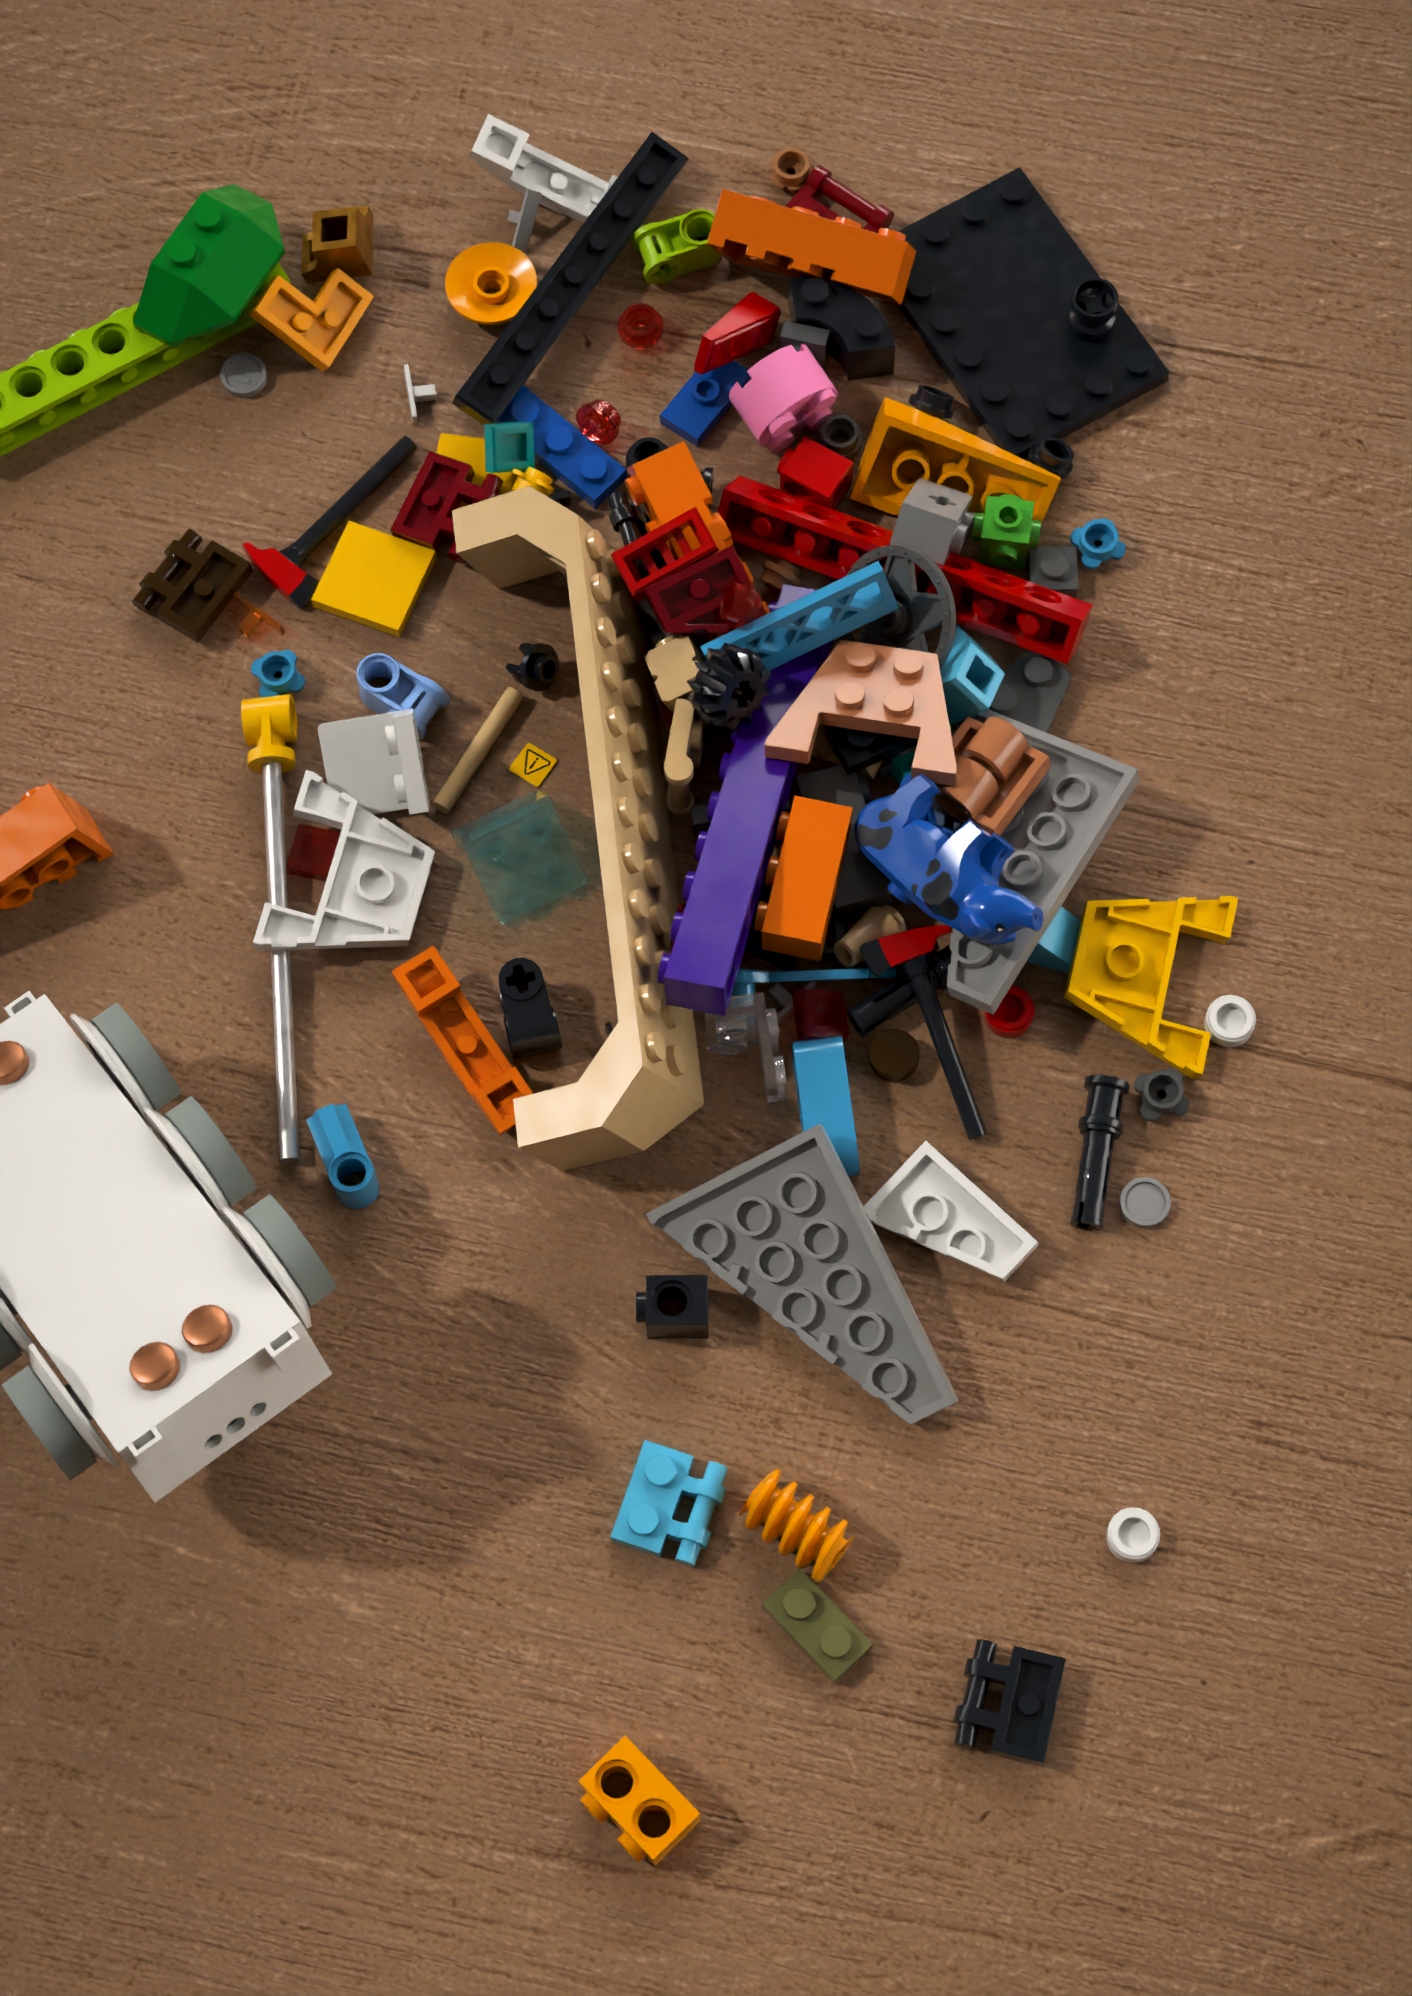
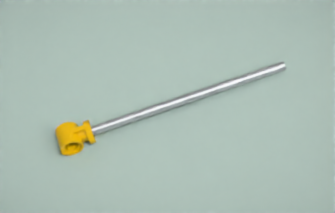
(268, 726)

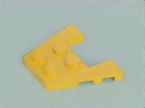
(1126, 965)

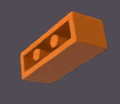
(804, 877)

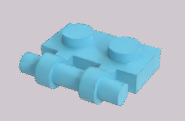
(653, 1499)

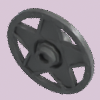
(917, 610)

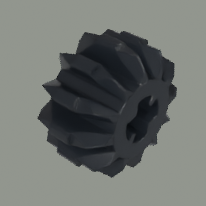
(729, 686)

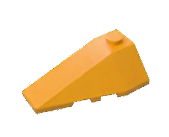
(917, 445)

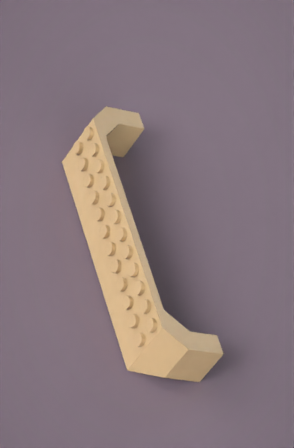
(649, 1065)

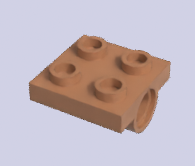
(993, 774)

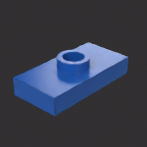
(703, 402)

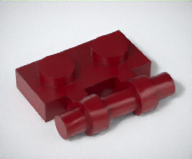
(434, 494)

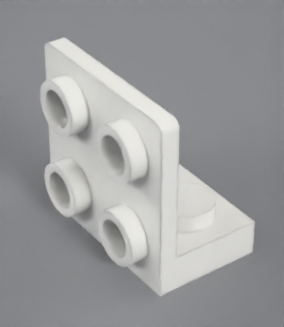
(376, 761)

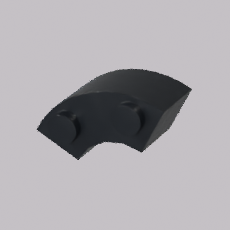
(857, 329)

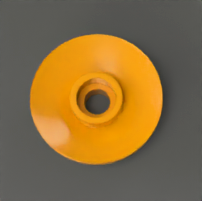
(485, 268)

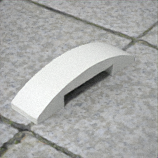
(519, 165)

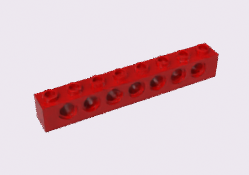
(834, 541)

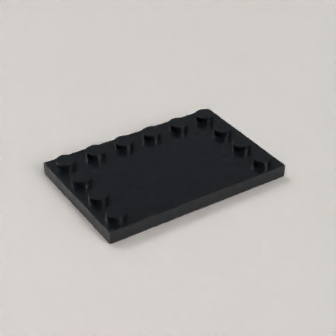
(995, 313)

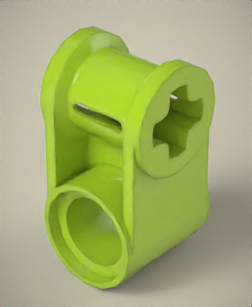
(676, 246)

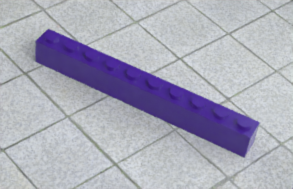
(737, 846)

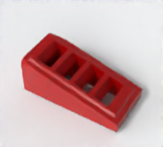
(738, 333)
(641, 548)

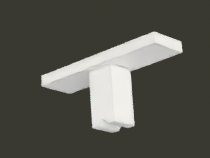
(417, 394)

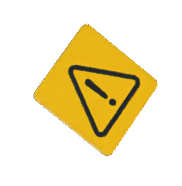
(532, 764)

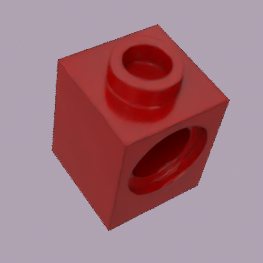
(815, 473)

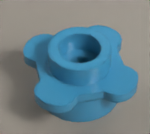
(1098, 530)
(274, 662)

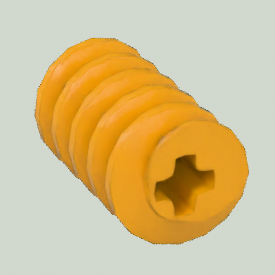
(796, 1525)

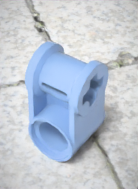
(404, 691)

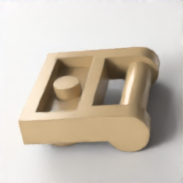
(683, 754)

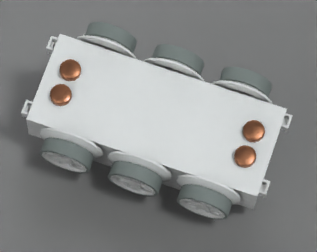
(130, 1260)

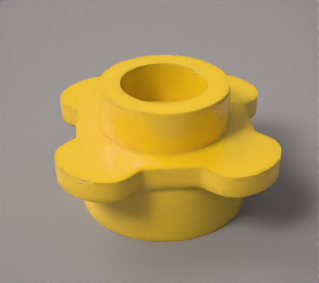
(533, 478)

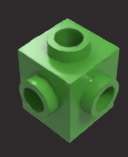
(1006, 531)

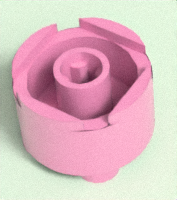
(784, 397)

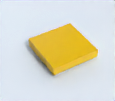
(374, 578)

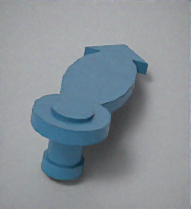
(747, 978)

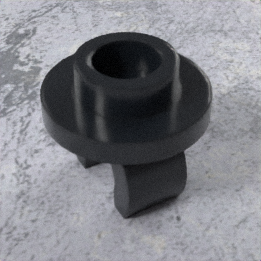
(537, 666)

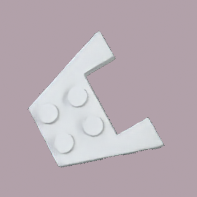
(370, 886)

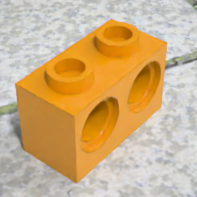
(649, 1793)

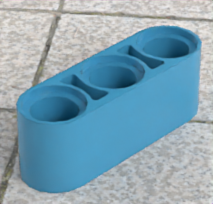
(825, 1095)

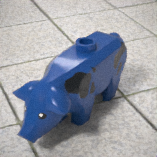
(943, 870)

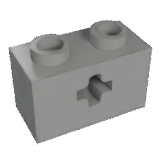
(934, 520)

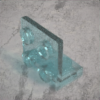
(521, 856)

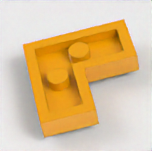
(313, 327)

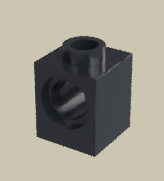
(691, 1322)

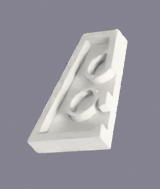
(950, 1215)

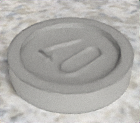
(243, 375)
(1145, 1202)

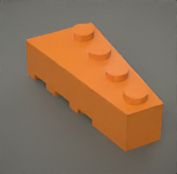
(805, 245)
(671, 486)
(44, 842)

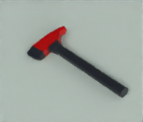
(283, 567)
(910, 952)

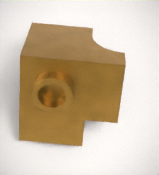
(338, 240)

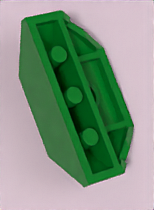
(209, 266)

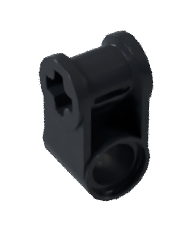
(527, 1015)

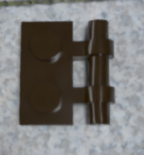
(202, 591)

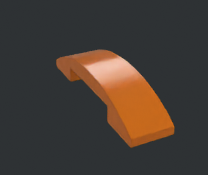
(461, 1037)

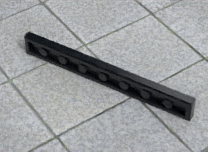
(570, 281)

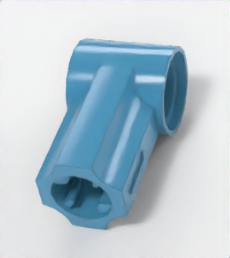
(344, 1154)

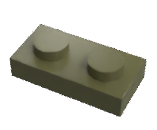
(817, 1625)

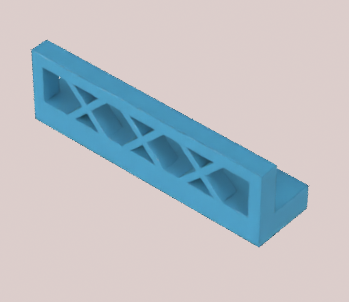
(815, 618)

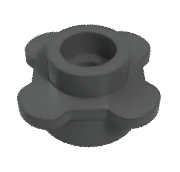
(1168, 1082)

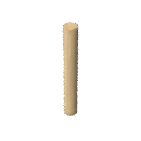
(477, 750)

